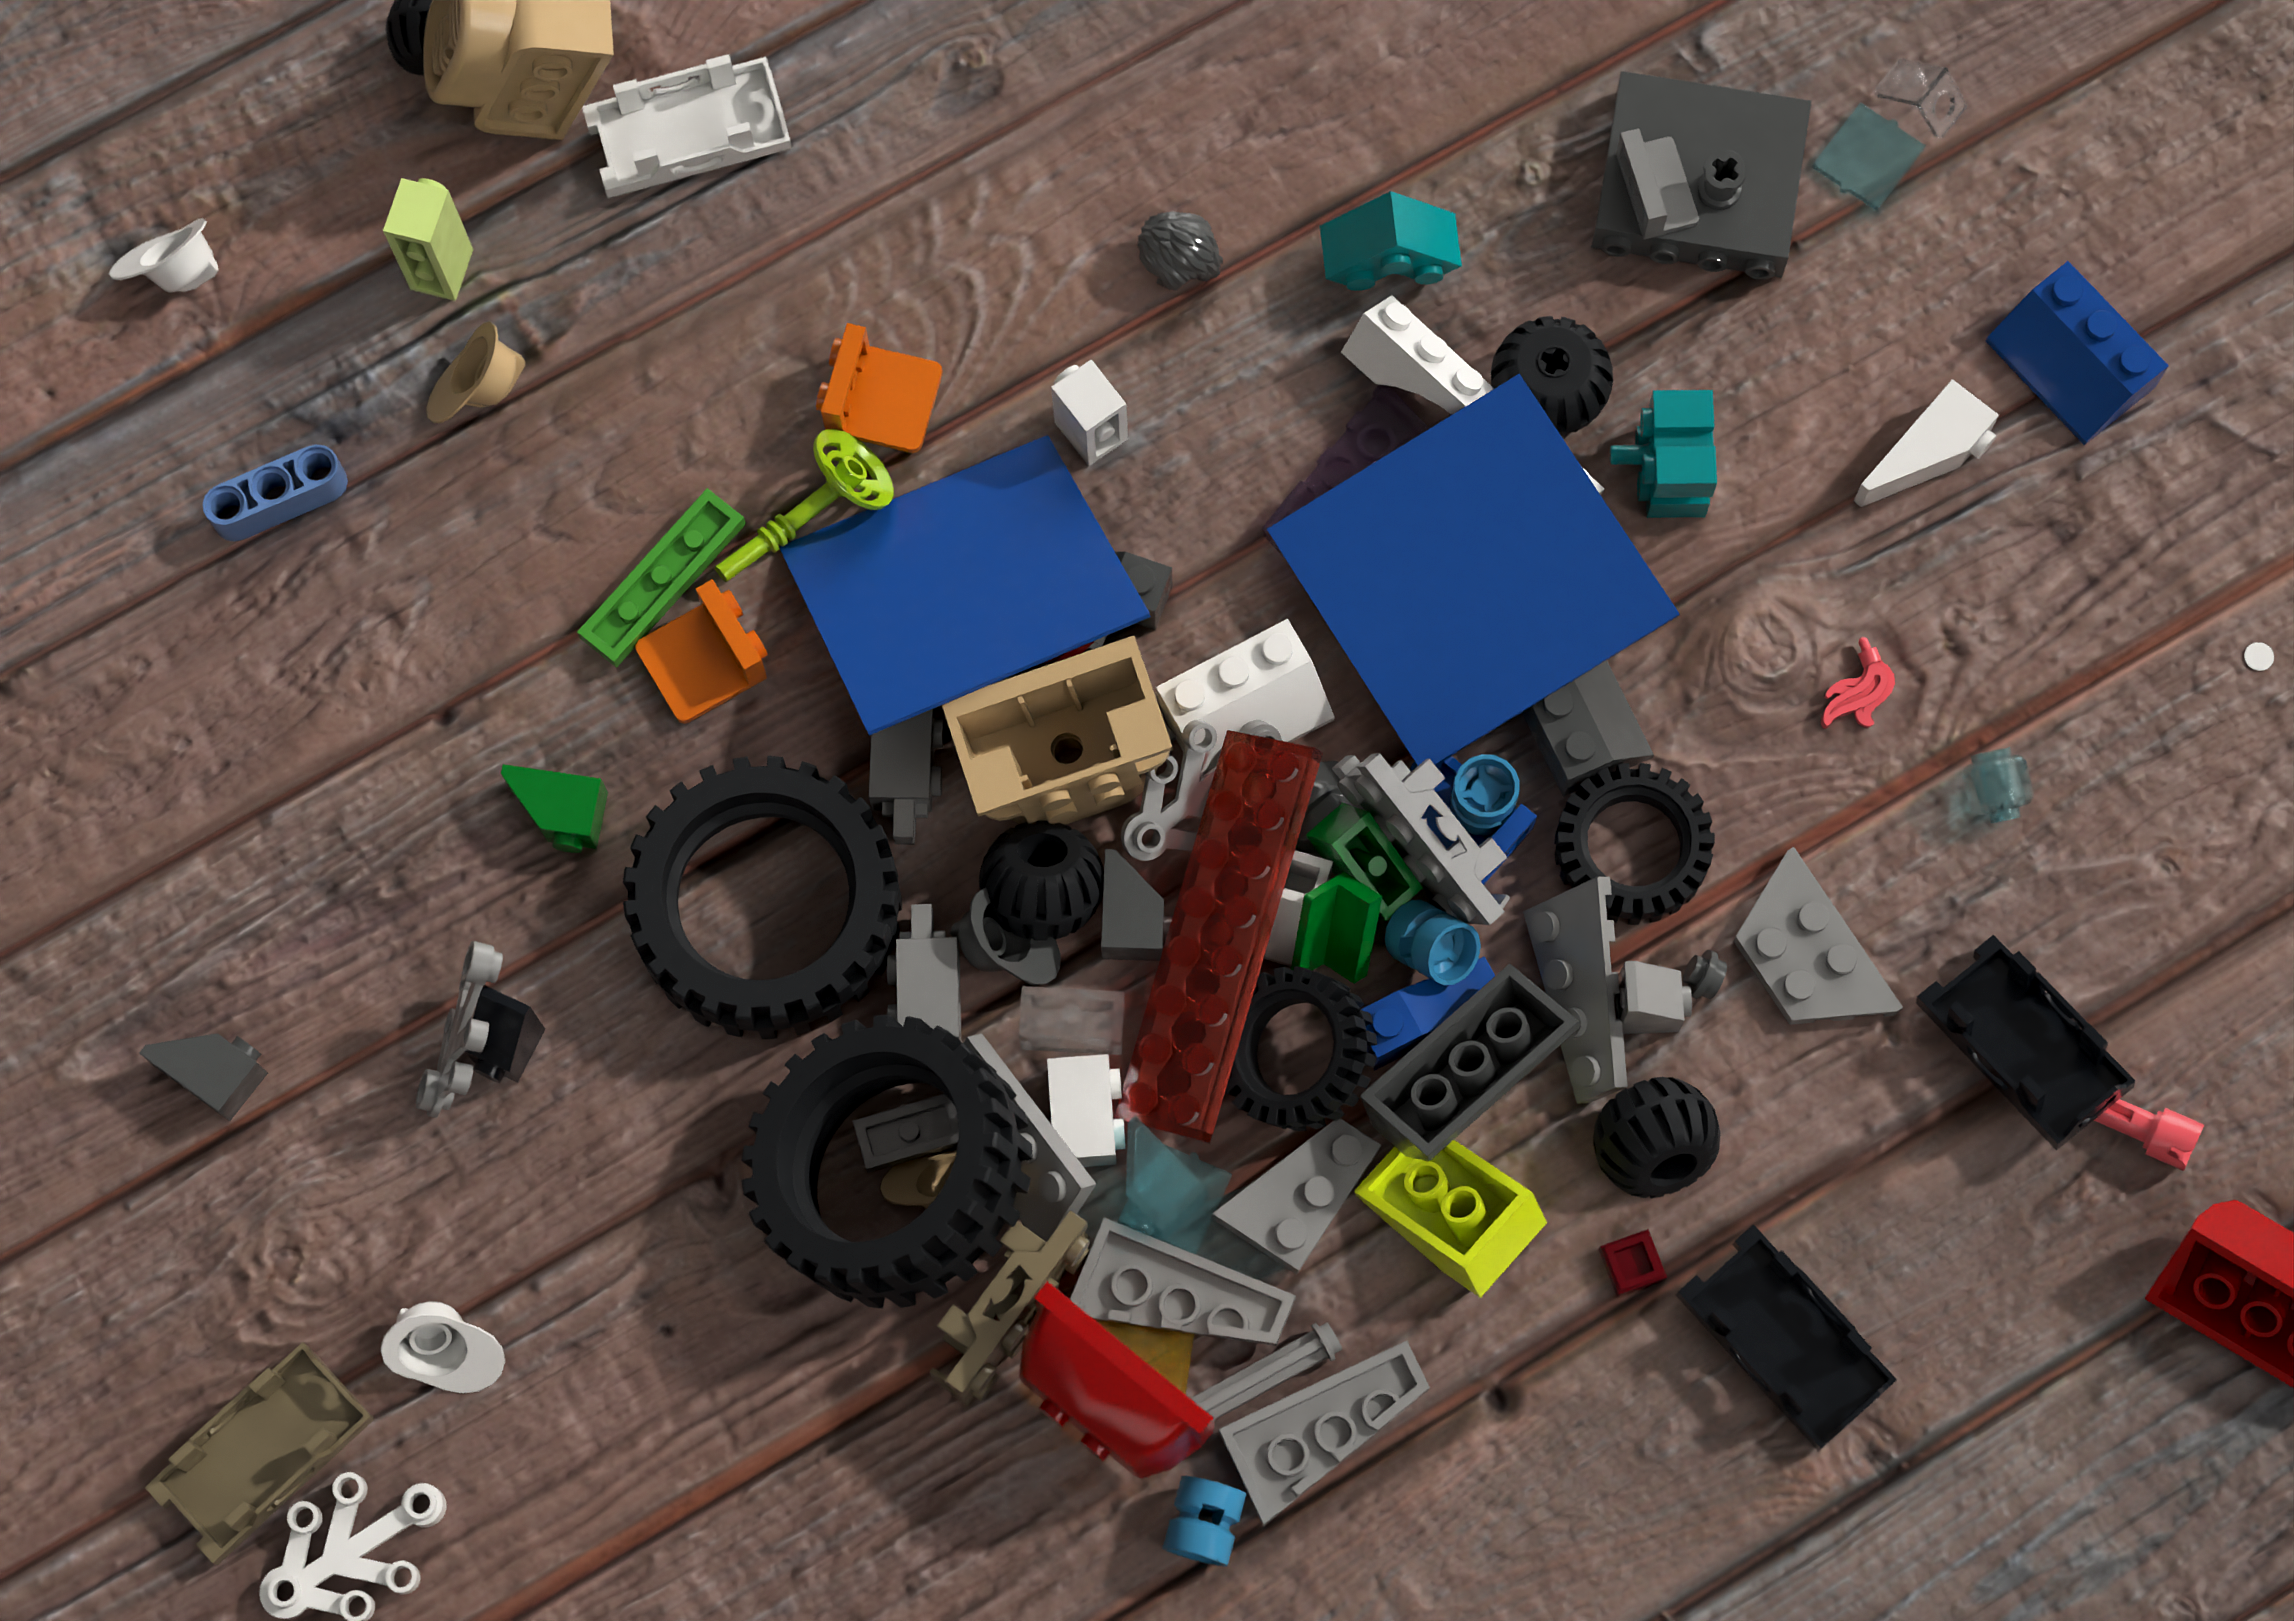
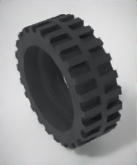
(743, 796)
(813, 1106)

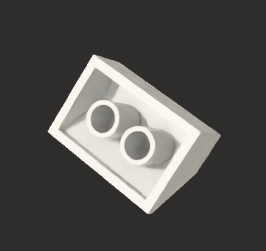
(1256, 680)

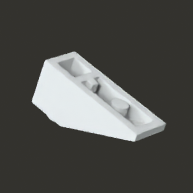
(1934, 445)

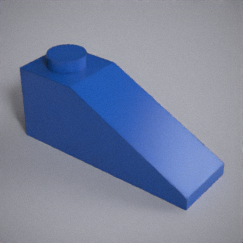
(1417, 1010)

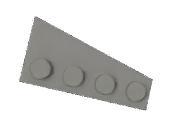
(1575, 965)
(1056, 1175)
(1168, 1288)
(1311, 1432)

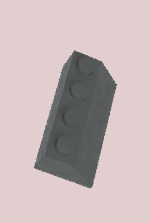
(1587, 729)
(1466, 1064)

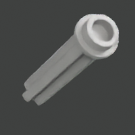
(1270, 1371)

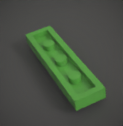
(661, 577)

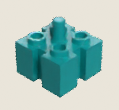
(1674, 454)

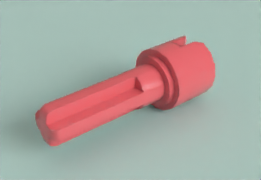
(2165, 1135)

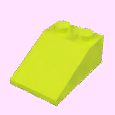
(1455, 1212)

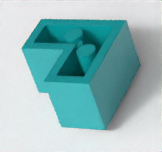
(1390, 238)

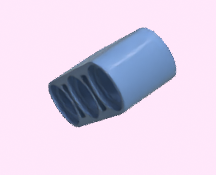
(251, 488)

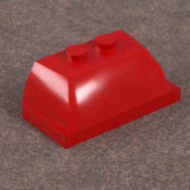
(2235, 1285)
(1107, 1390)

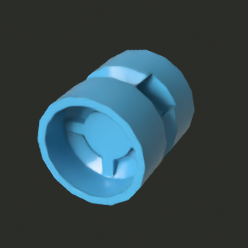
(1484, 794)
(1432, 942)
(1200, 1539)

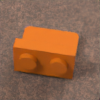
(878, 392)
(703, 655)

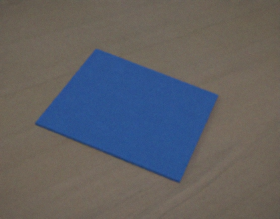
(1472, 572)
(962, 584)

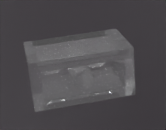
(1072, 1020)

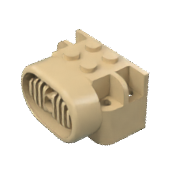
(517, 60)
(1020, 727)

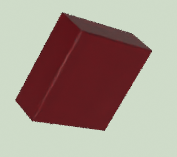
(1632, 1263)

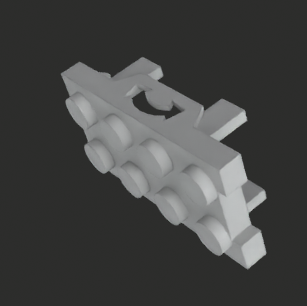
(1397, 804)

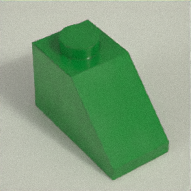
(561, 805)

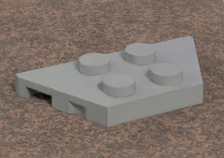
(1809, 953)

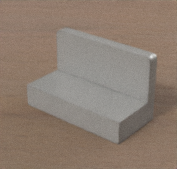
(1656, 184)

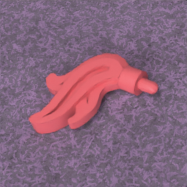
(1862, 693)

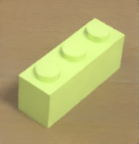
(428, 238)

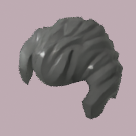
(1179, 249)

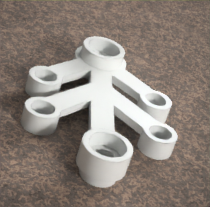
(344, 1554)

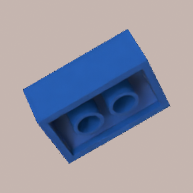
(2077, 353)

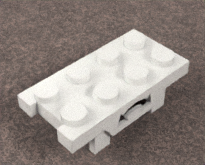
(690, 127)

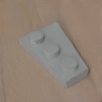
(1300, 1196)

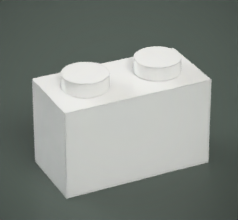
(1089, 411)
(1082, 1107)

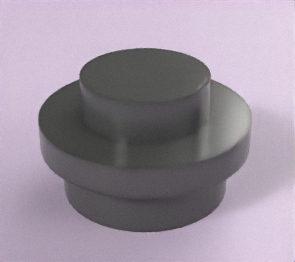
(1705, 974)

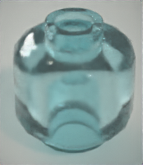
(1997, 784)

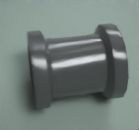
(1727, 192)

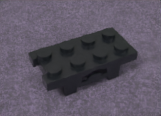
(2028, 1042)
(1788, 1338)

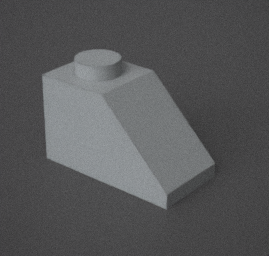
(1651, 999)

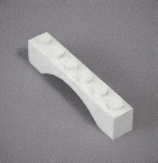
(1404, 353)

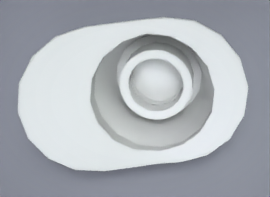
(171, 261)
(441, 1349)

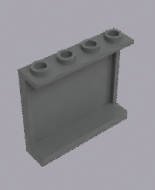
(1705, 119)

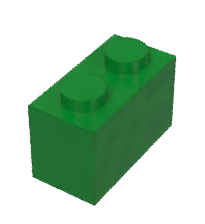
(1364, 852)

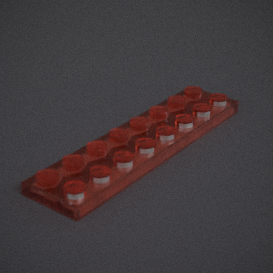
(1218, 935)

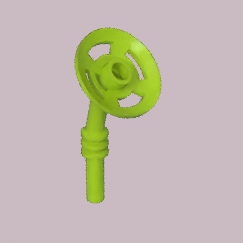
(840, 481)

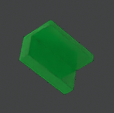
(1338, 927)

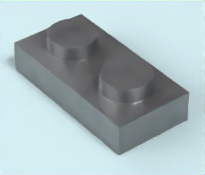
(907, 1132)

